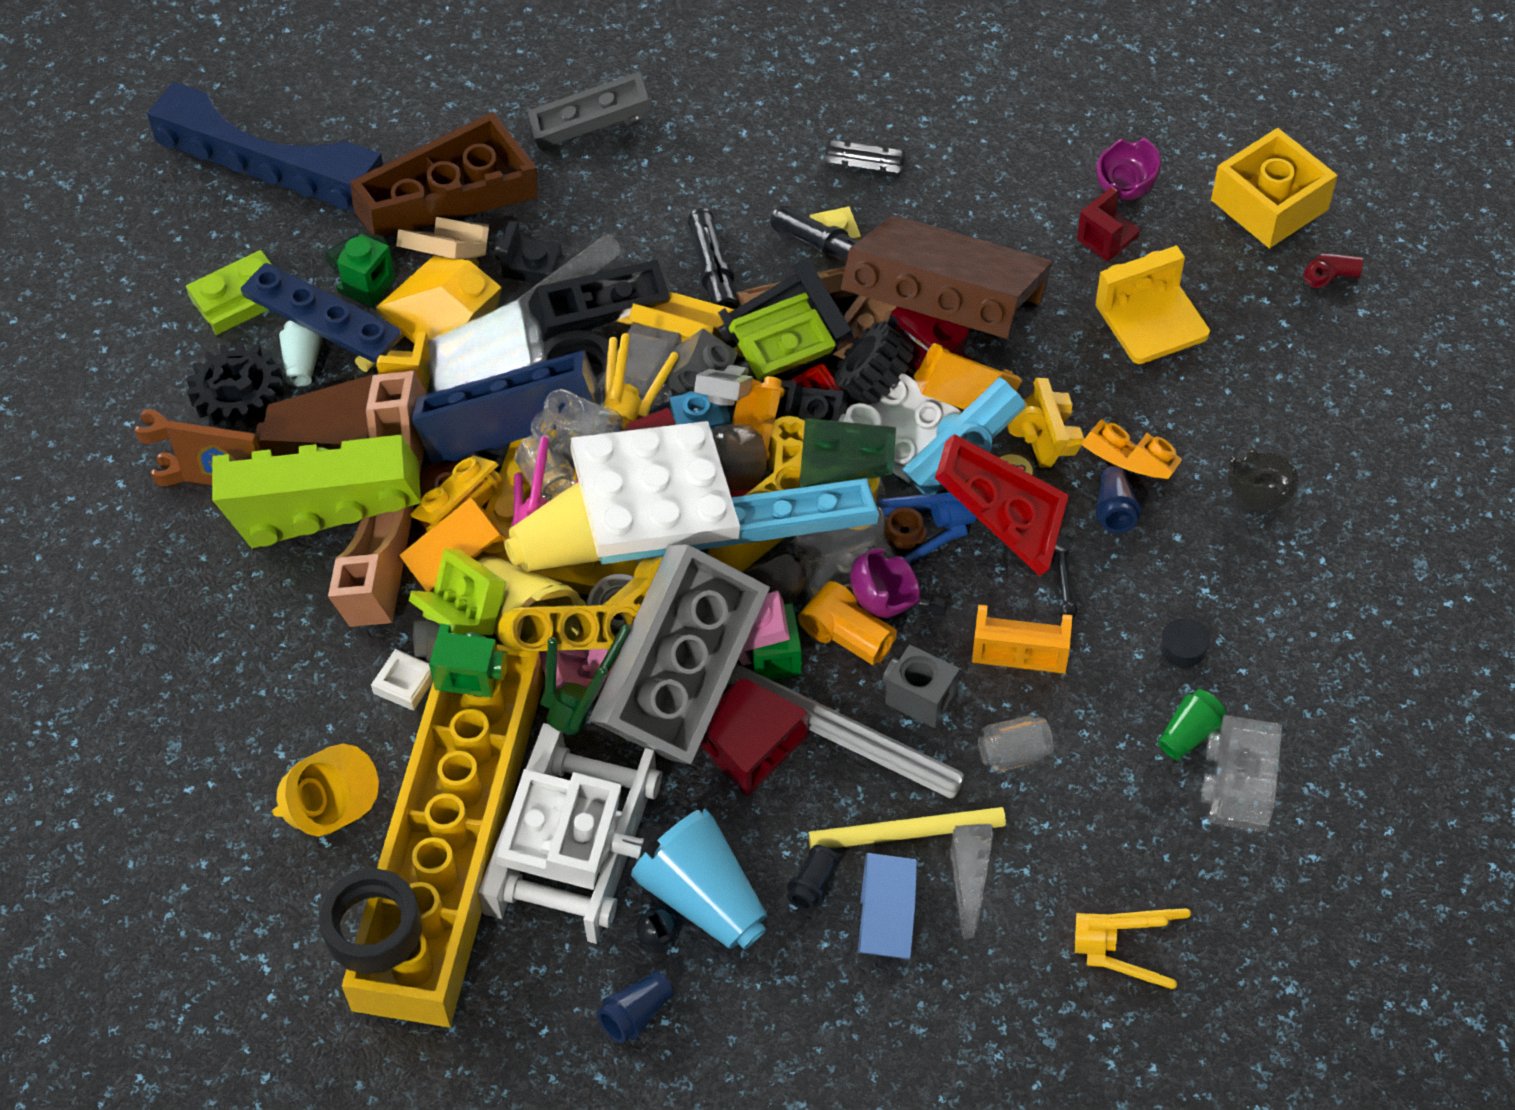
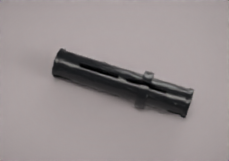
(830, 241)
(715, 273)

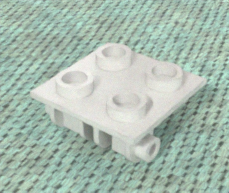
(914, 418)

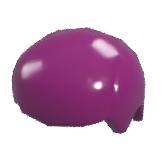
(1129, 168)
(884, 584)

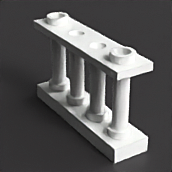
(552, 758)

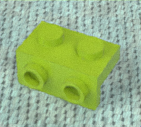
(464, 595)

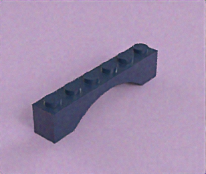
(190, 123)

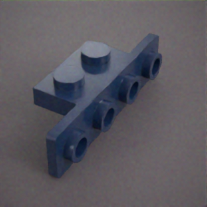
(321, 312)

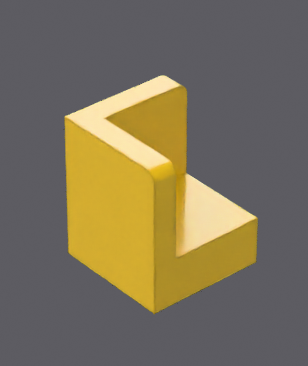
(408, 361)

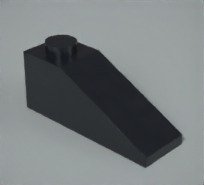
(596, 298)

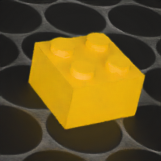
(1273, 187)

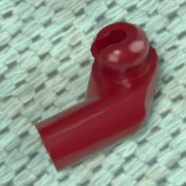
(1329, 266)

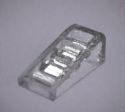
(970, 860)

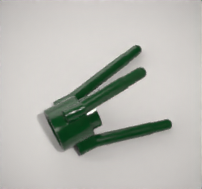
(572, 702)

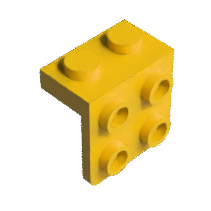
(1149, 307)

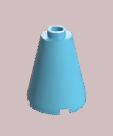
(703, 881)

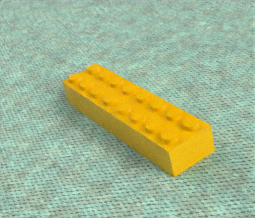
(444, 839)

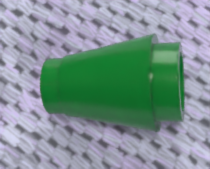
(1191, 724)

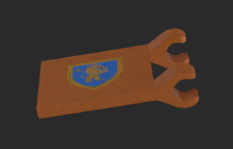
(193, 448)

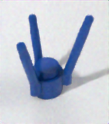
(946, 512)

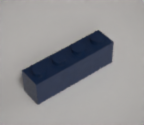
(498, 407)

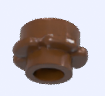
(905, 519)

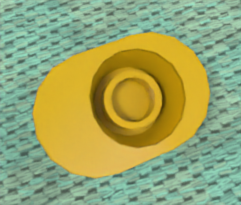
(327, 790)

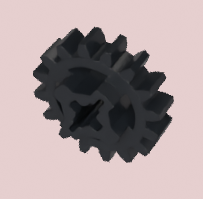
(235, 385)

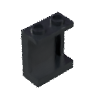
(802, 281)

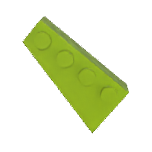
(315, 489)

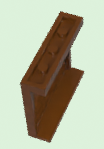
(945, 274)

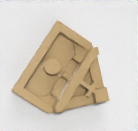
(450, 239)

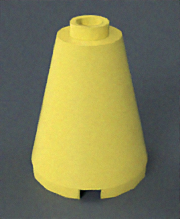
(553, 534)
(532, 590)

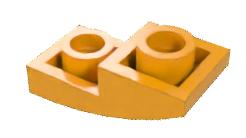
(1149, 457)

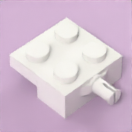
(564, 828)

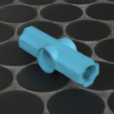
(980, 422)

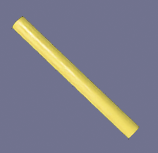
(905, 828)

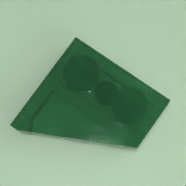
(845, 452)

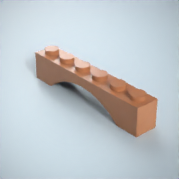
(370, 568)

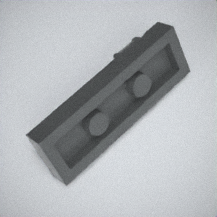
(591, 110)

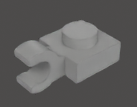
(725, 385)

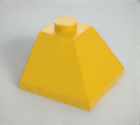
(440, 298)

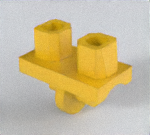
(1043, 424)

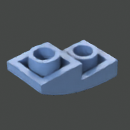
(887, 906)

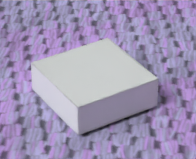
(403, 680)

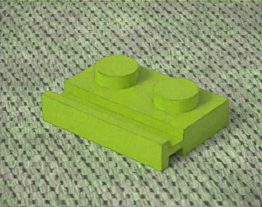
(220, 295)
(782, 336)

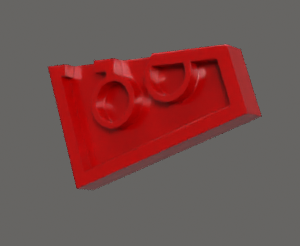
(1005, 499)

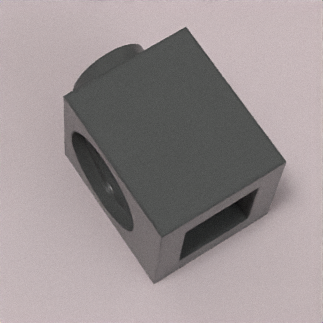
(696, 355)
(925, 702)

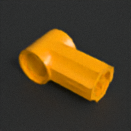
(837, 617)

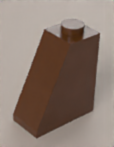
(316, 418)

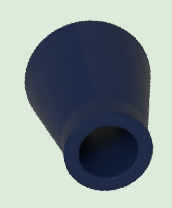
(1117, 504)
(632, 1008)

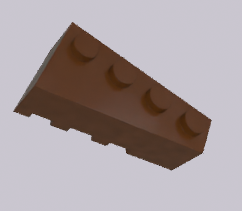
(446, 178)

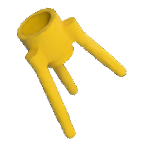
(625, 397)
(1098, 934)

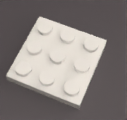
(654, 488)

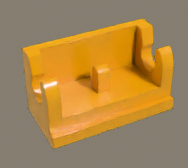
(957, 379)
(464, 529)
(1021, 643)

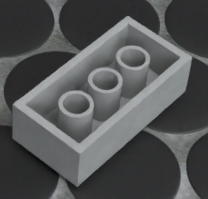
(679, 653)

